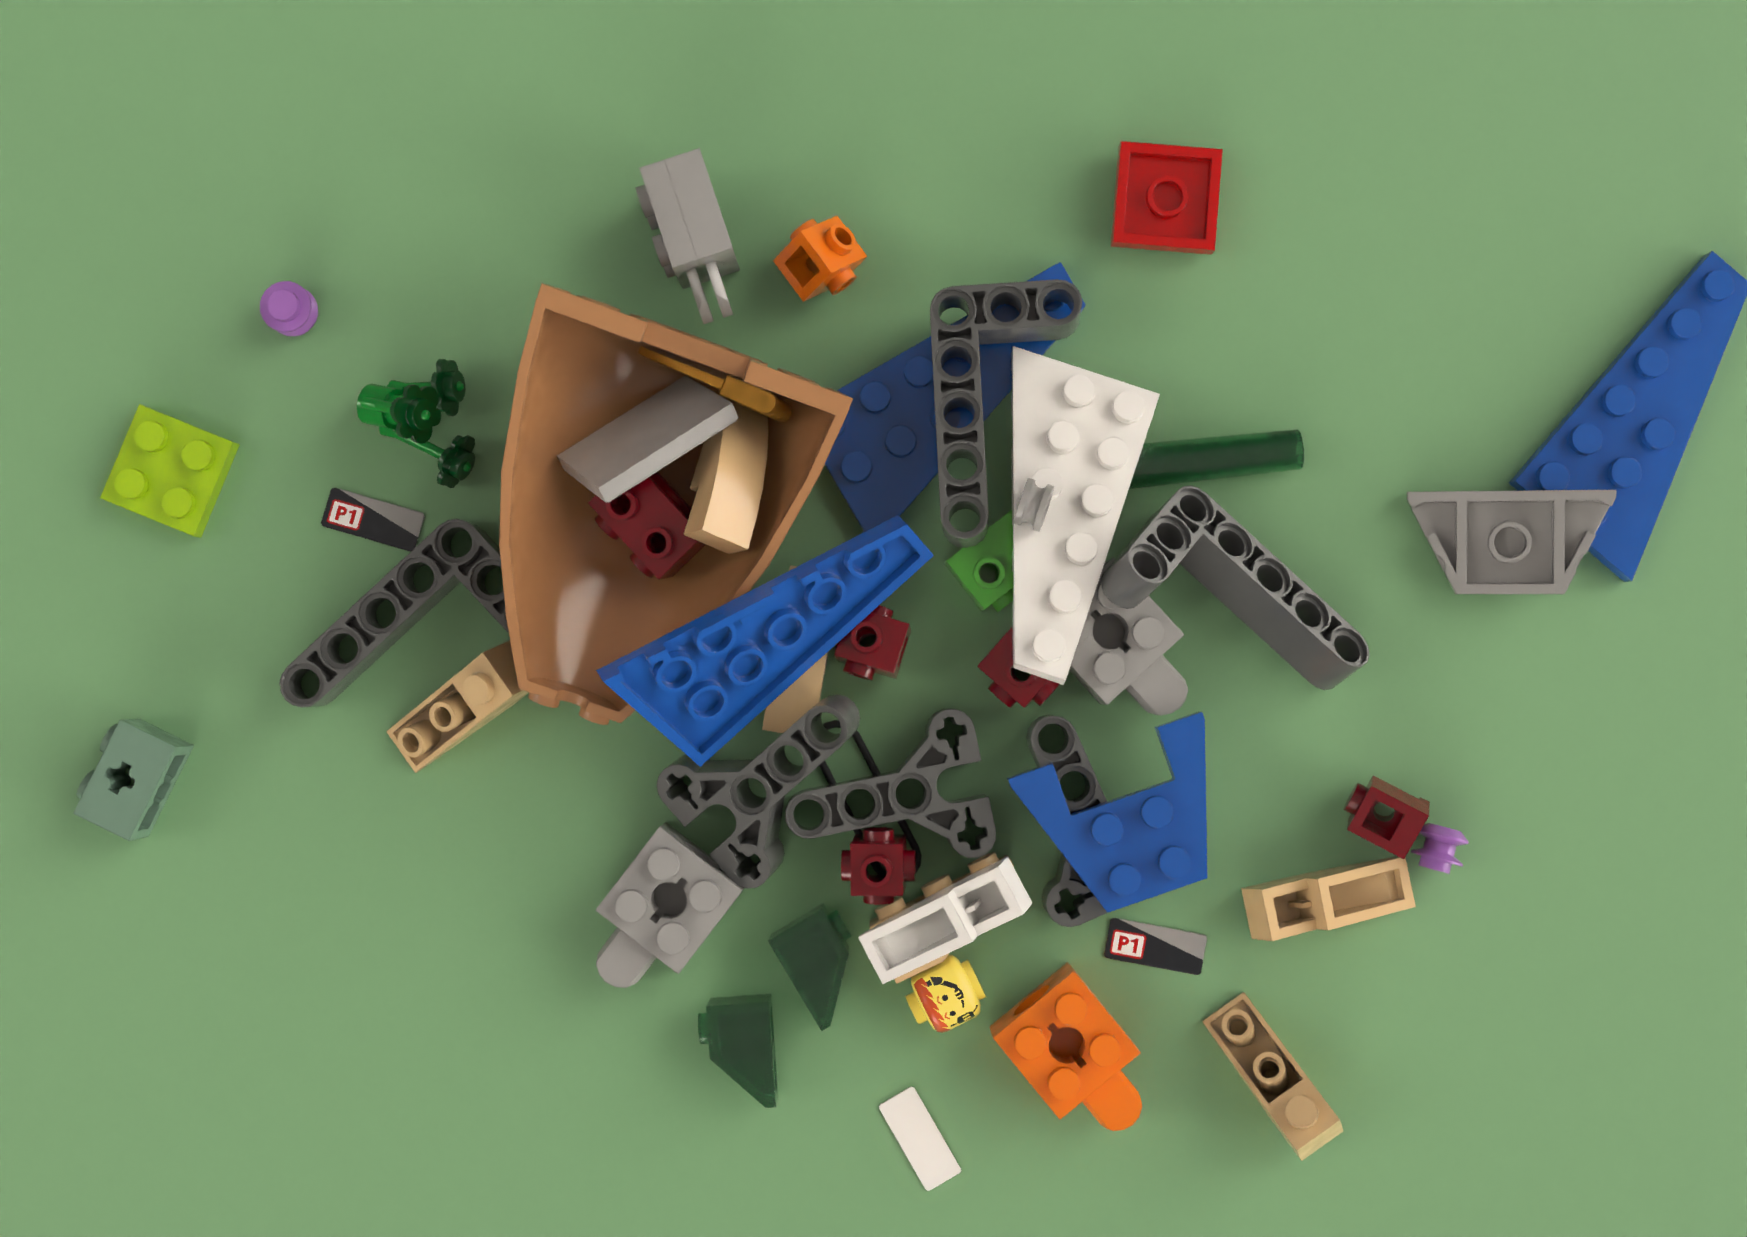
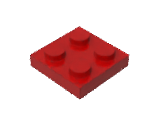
(1166, 197)

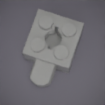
(692, 229)
(1126, 652)
(662, 907)

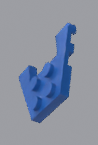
(1139, 840)

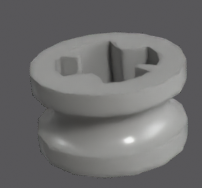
(1033, 504)

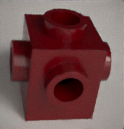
(884, 655)
(1005, 684)
(882, 846)

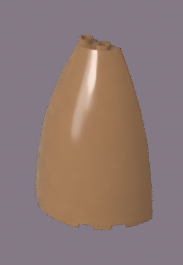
(567, 583)

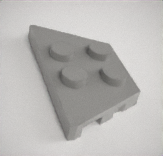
(1510, 537)

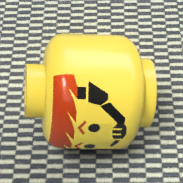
(946, 994)

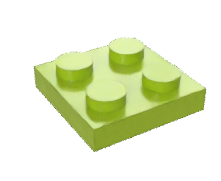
(169, 471)

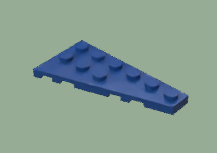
(1642, 413)
(889, 434)
(737, 659)

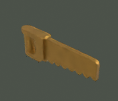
(730, 388)

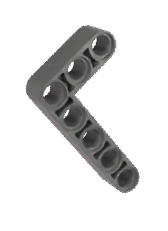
(966, 390)
(1245, 578)
(410, 607)

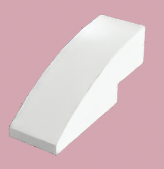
(946, 920)

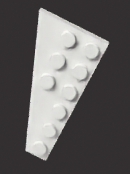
(1086, 442)

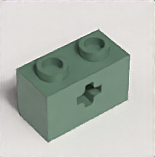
(153, 762)

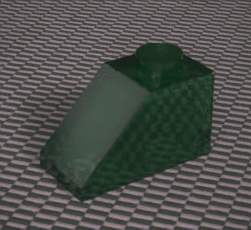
(815, 958)
(743, 1042)

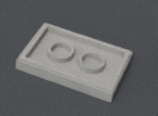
(647, 438)

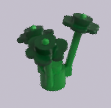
(410, 412)

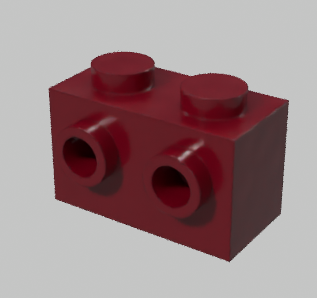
(651, 524)

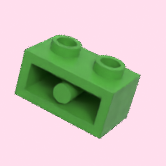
(987, 567)

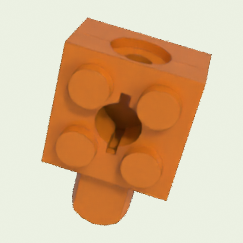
(1071, 1050)

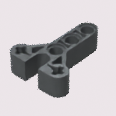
(1067, 759)
(933, 811)
(756, 817)

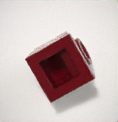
(1391, 832)

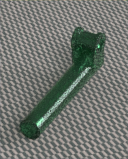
(1218, 458)

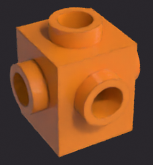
(820, 258)

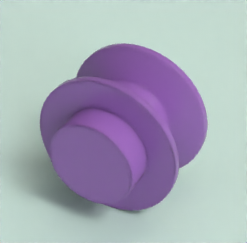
(288, 308)
(1440, 847)

